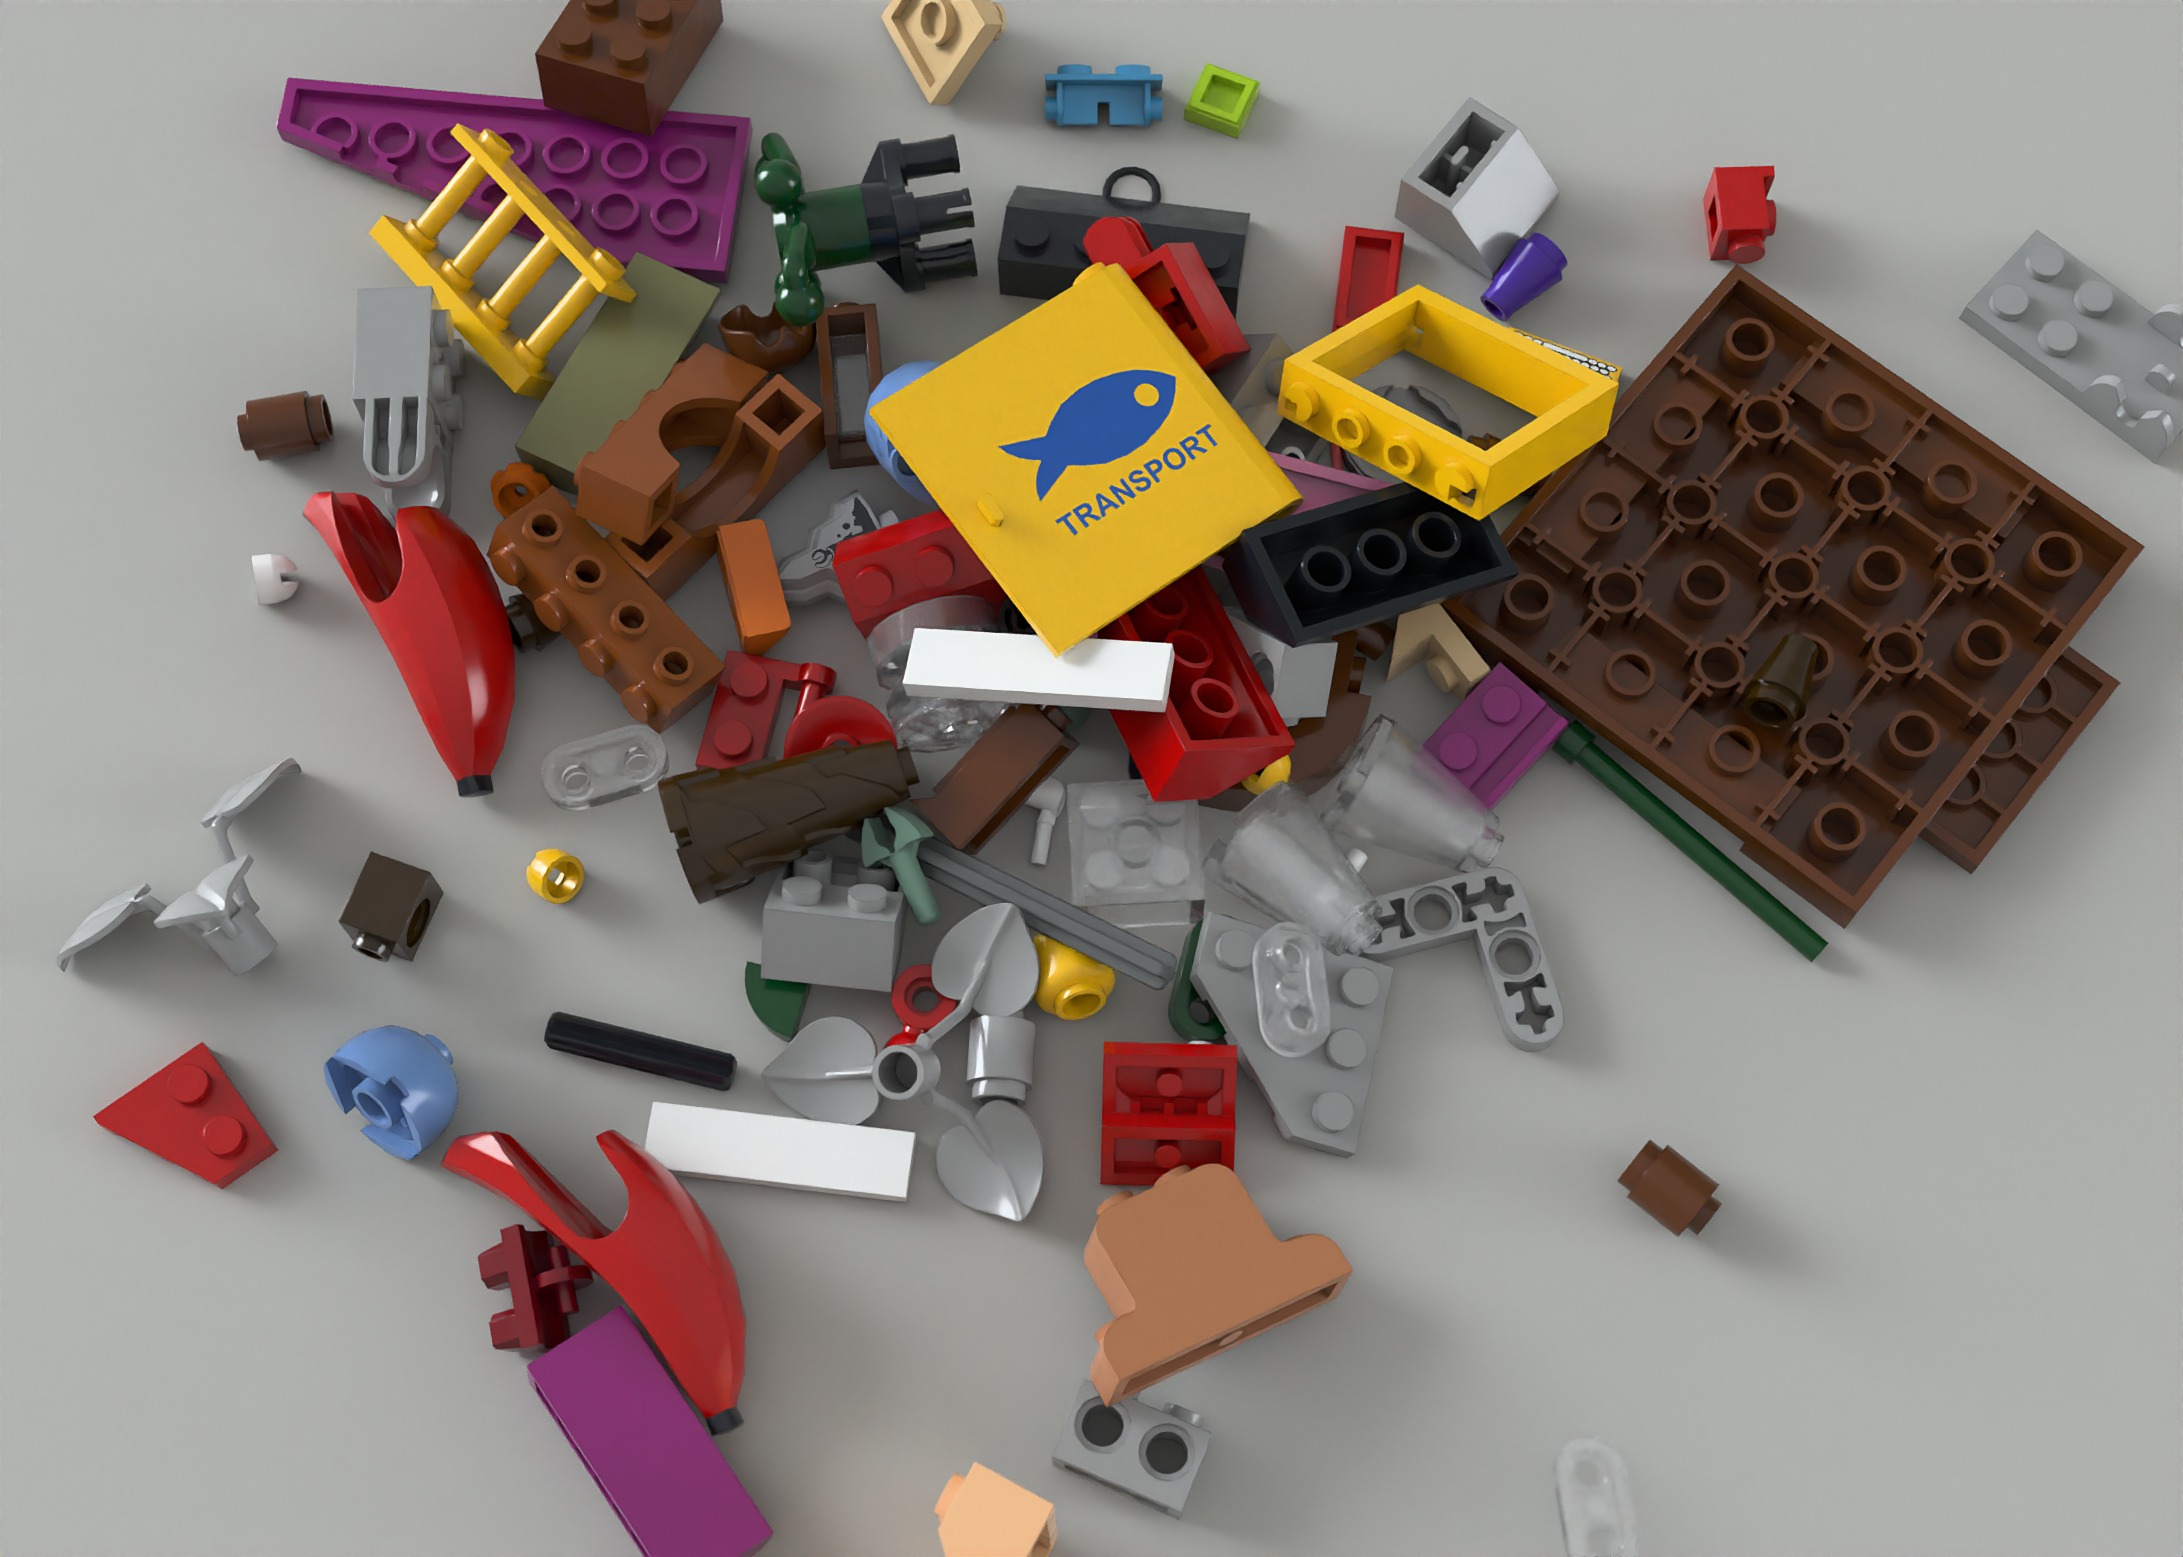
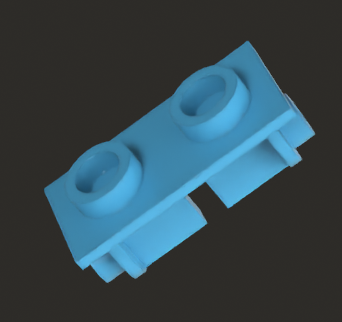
(1125, 91)

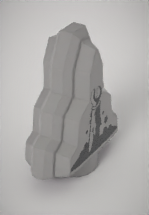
(809, 573)

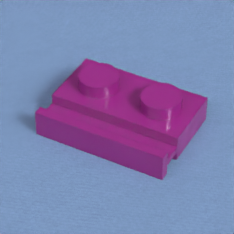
(1496, 735)

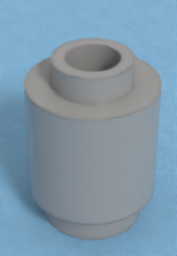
(1001, 1058)

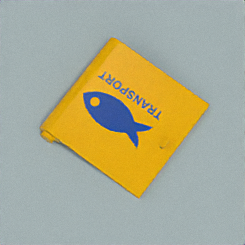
(1085, 456)

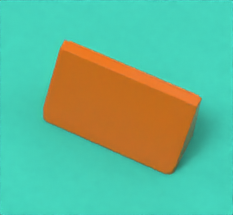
(752, 585)

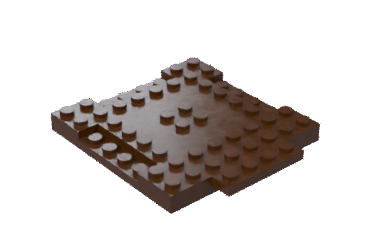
(1810, 492)

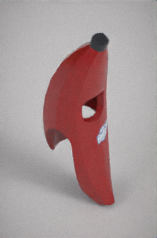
(438, 619)
(658, 1259)

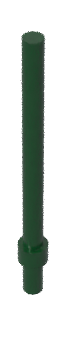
(1577, 746)

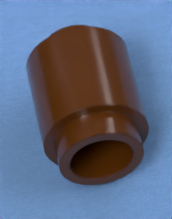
(285, 425)
(1670, 1189)

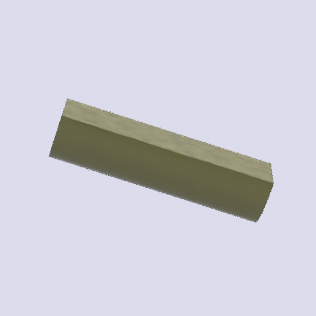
(615, 365)

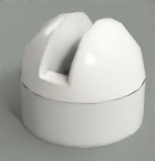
(268, 578)

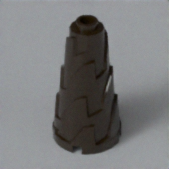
(774, 810)

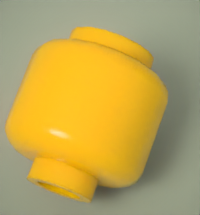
(1070, 981)

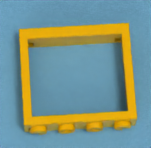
(1566, 397)

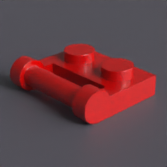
(749, 706)

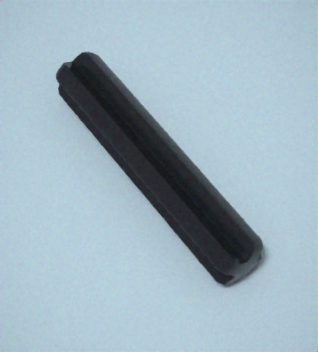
(640, 1051)

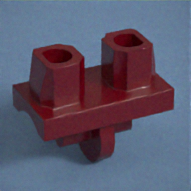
(540, 1286)

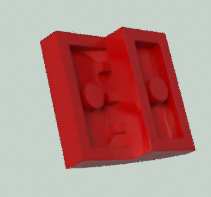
(1166, 1109)

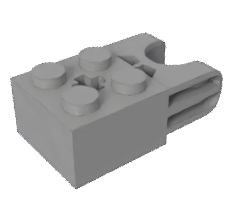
(407, 393)

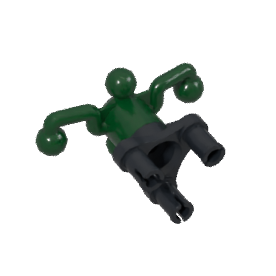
(862, 222)

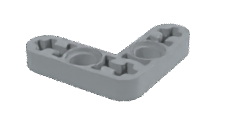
(1489, 932)

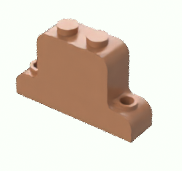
(1195, 1276)

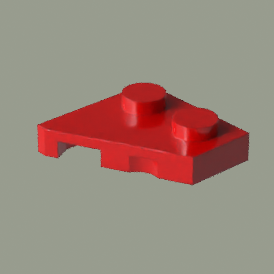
(192, 1119)

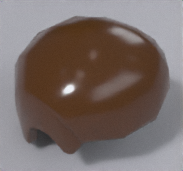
(766, 339)

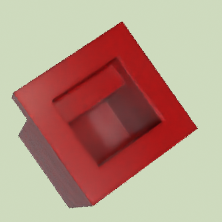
(1738, 212)

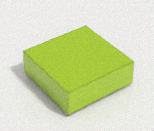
(1222, 100)

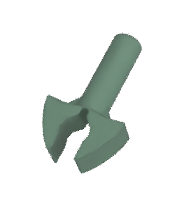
(902, 858)

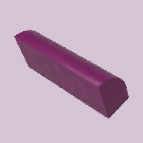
(645, 1445)

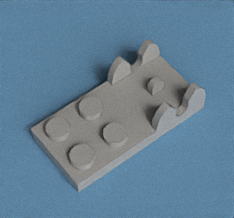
(2087, 342)

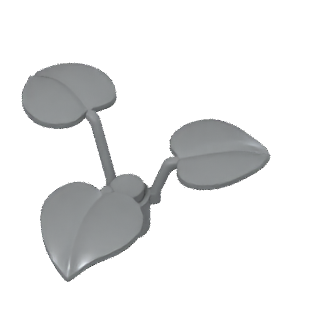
(228, 926)
(838, 1076)

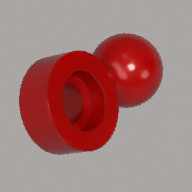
(916, 1022)

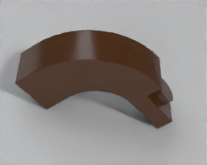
(1321, 742)

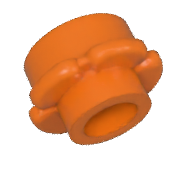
(504, 483)

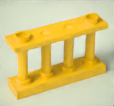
(487, 321)

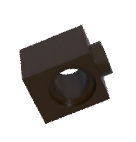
(390, 908)

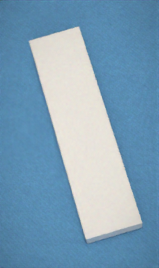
(1025, 670)
(782, 1151)

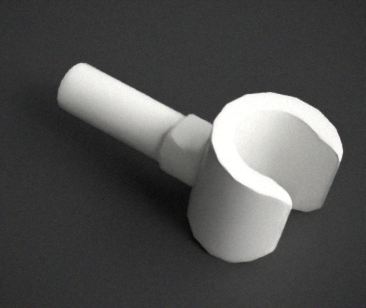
(1050, 800)

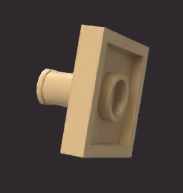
(943, 40)

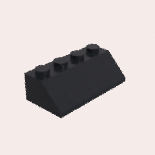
(1046, 230)
(1362, 563)

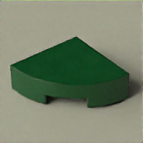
(776, 1002)

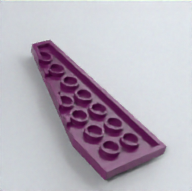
(619, 188)

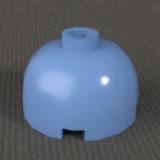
(398, 1085)

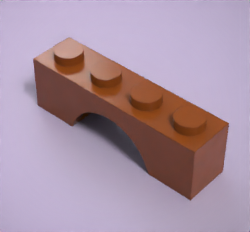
(763, 452)
(632, 476)

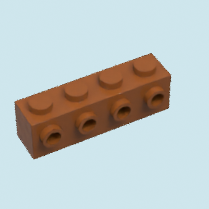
(604, 610)

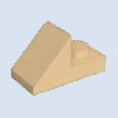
(1449, 655)

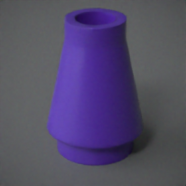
(1527, 273)

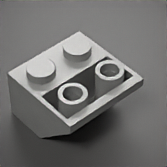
(1476, 189)
(1253, 391)
(834, 923)

